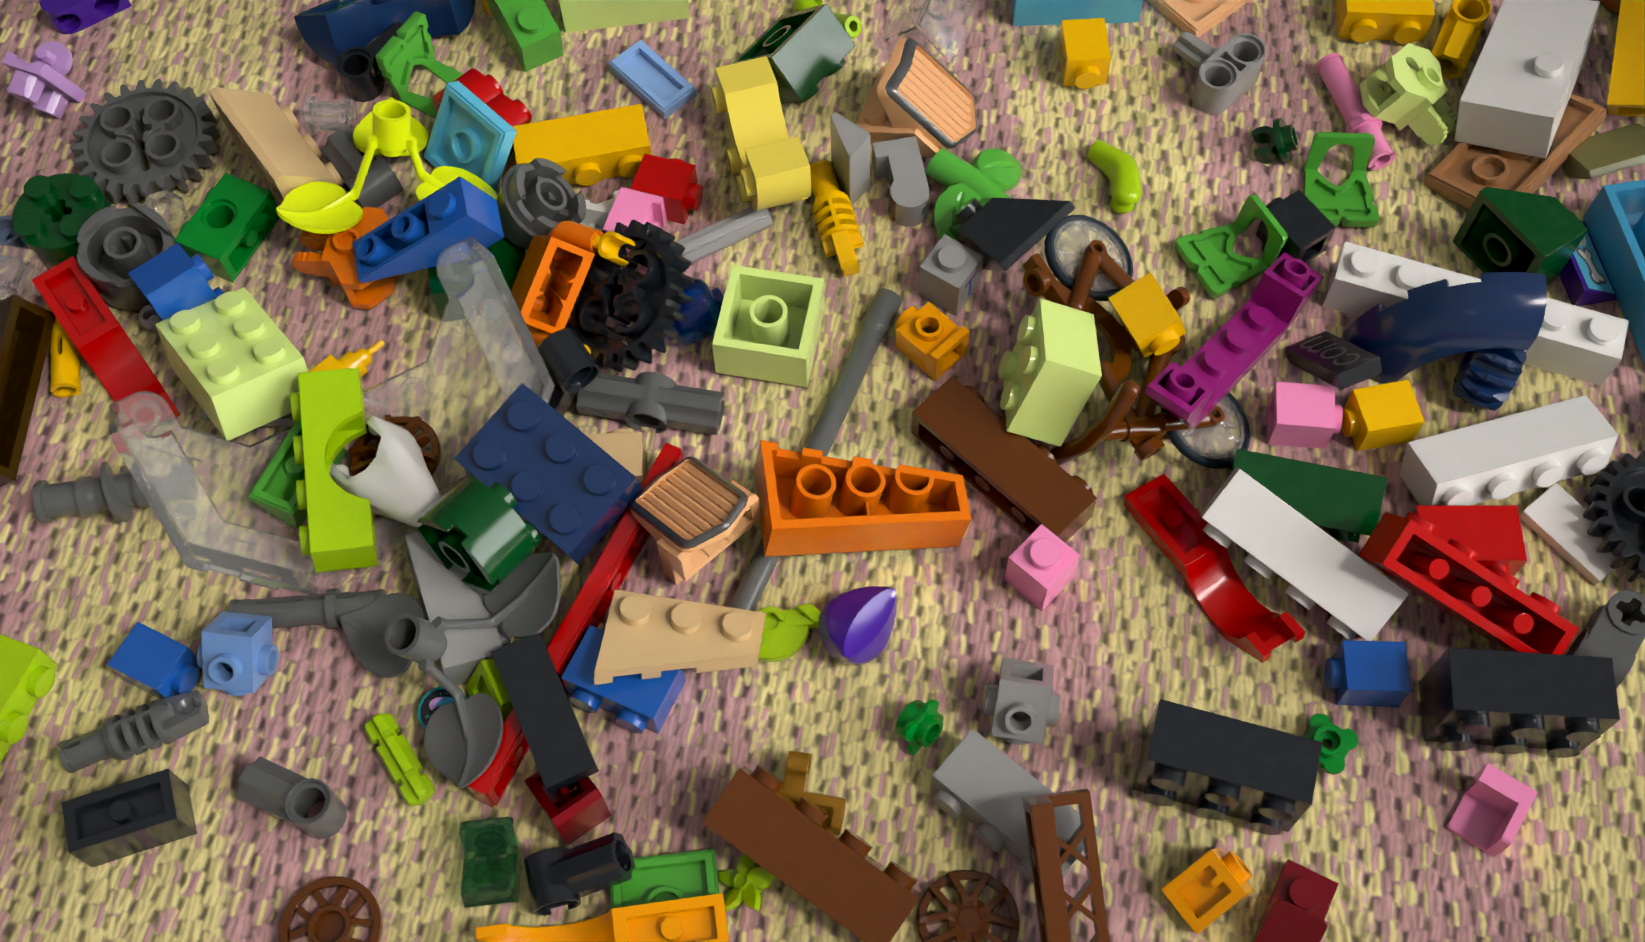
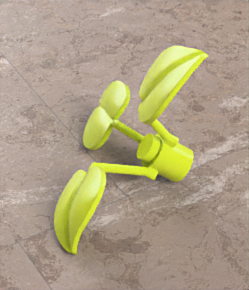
(385, 131)

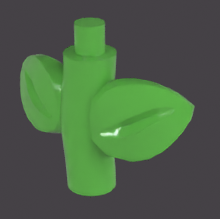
(988, 177)

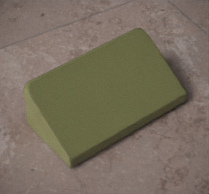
(1607, 153)

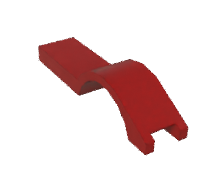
(97, 332)
(1208, 570)

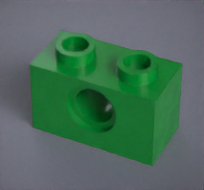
(229, 226)

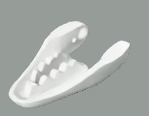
(395, 479)

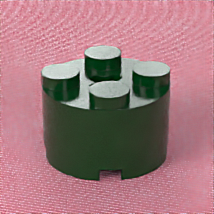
(53, 213)
(478, 533)

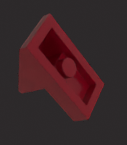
(1296, 906)

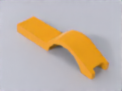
(665, 921)

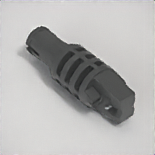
(137, 731)

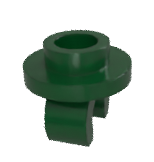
(1281, 140)

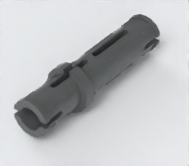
(308, 609)

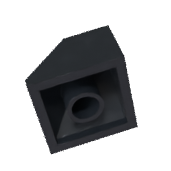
(1006, 227)

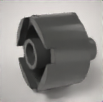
(117, 243)

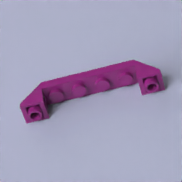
(1238, 345)

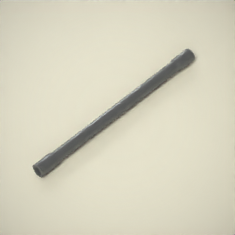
(873, 330)

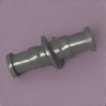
(89, 496)

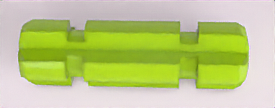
(399, 759)

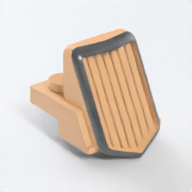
(920, 100)
(693, 516)

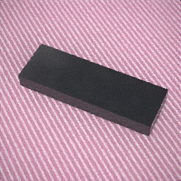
(544, 712)

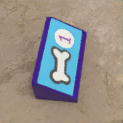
(1586, 276)

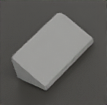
(850, 156)

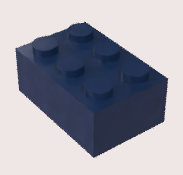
(553, 471)

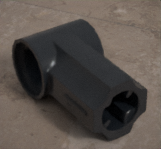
(360, 70)
(568, 365)
(566, 875)

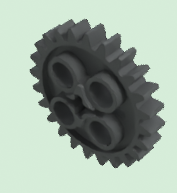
(176, 141)

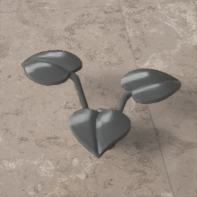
(394, 632)

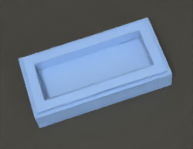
(652, 79)

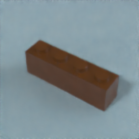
(1001, 464)
(812, 857)

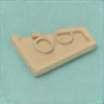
(668, 634)

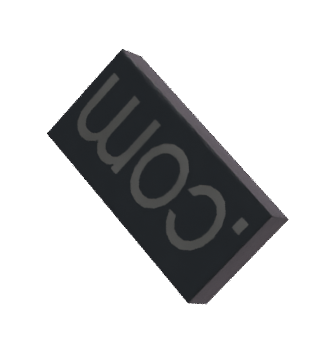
(1334, 360)

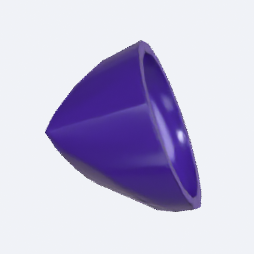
(858, 623)

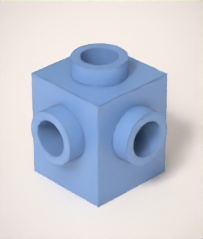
(237, 653)

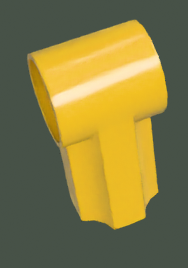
(1459, 35)

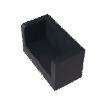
(128, 818)

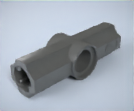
(653, 402)

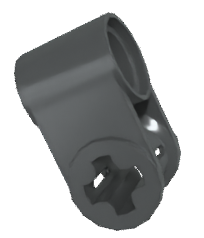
(1612, 638)

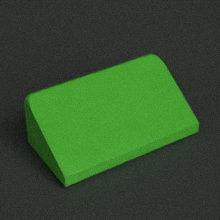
(277, 484)

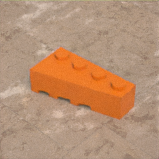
(853, 505)

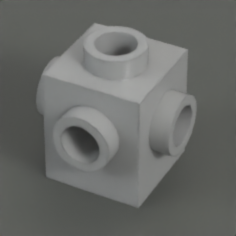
(1022, 702)

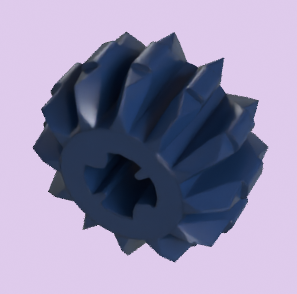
(1488, 376)

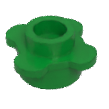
(919, 724)
(1341, 742)

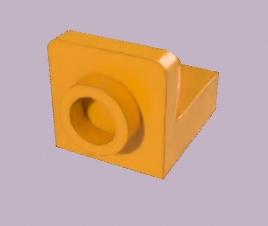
(1209, 888)

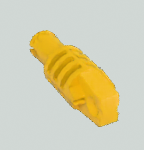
(835, 218)

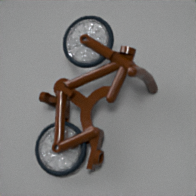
(1091, 268)

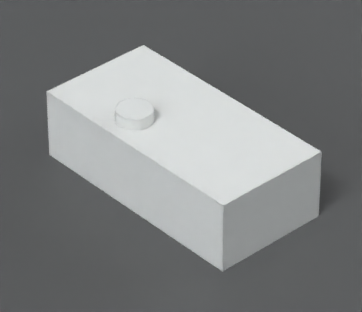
(1526, 75)

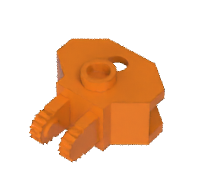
(340, 264)

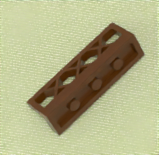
(1047, 862)

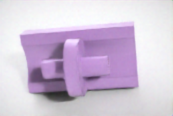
(44, 80)

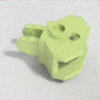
(1411, 94)

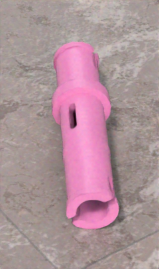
(1349, 102)

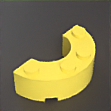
(768, 160)

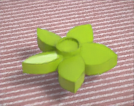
(746, 884)

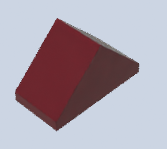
(571, 809)

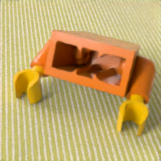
(556, 271)

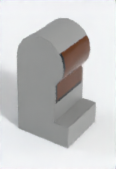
(908, 184)

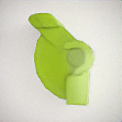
(786, 631)

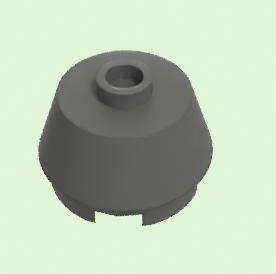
(535, 200)

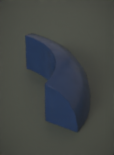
(355, 23)
(1451, 320)

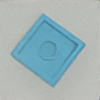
(469, 136)

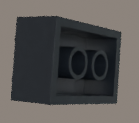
(1518, 701)
(1227, 767)

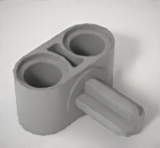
(1223, 72)

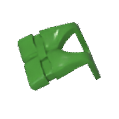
(404, 52)
(1352, 200)
(1213, 252)

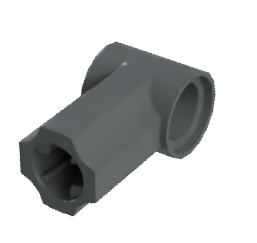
(380, 181)
(291, 797)

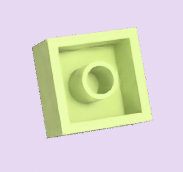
(769, 325)
(1049, 372)

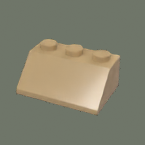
(271, 141)

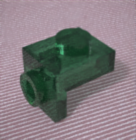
(490, 862)

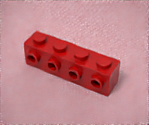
(1464, 588)

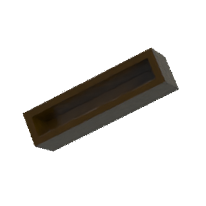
(23, 350)

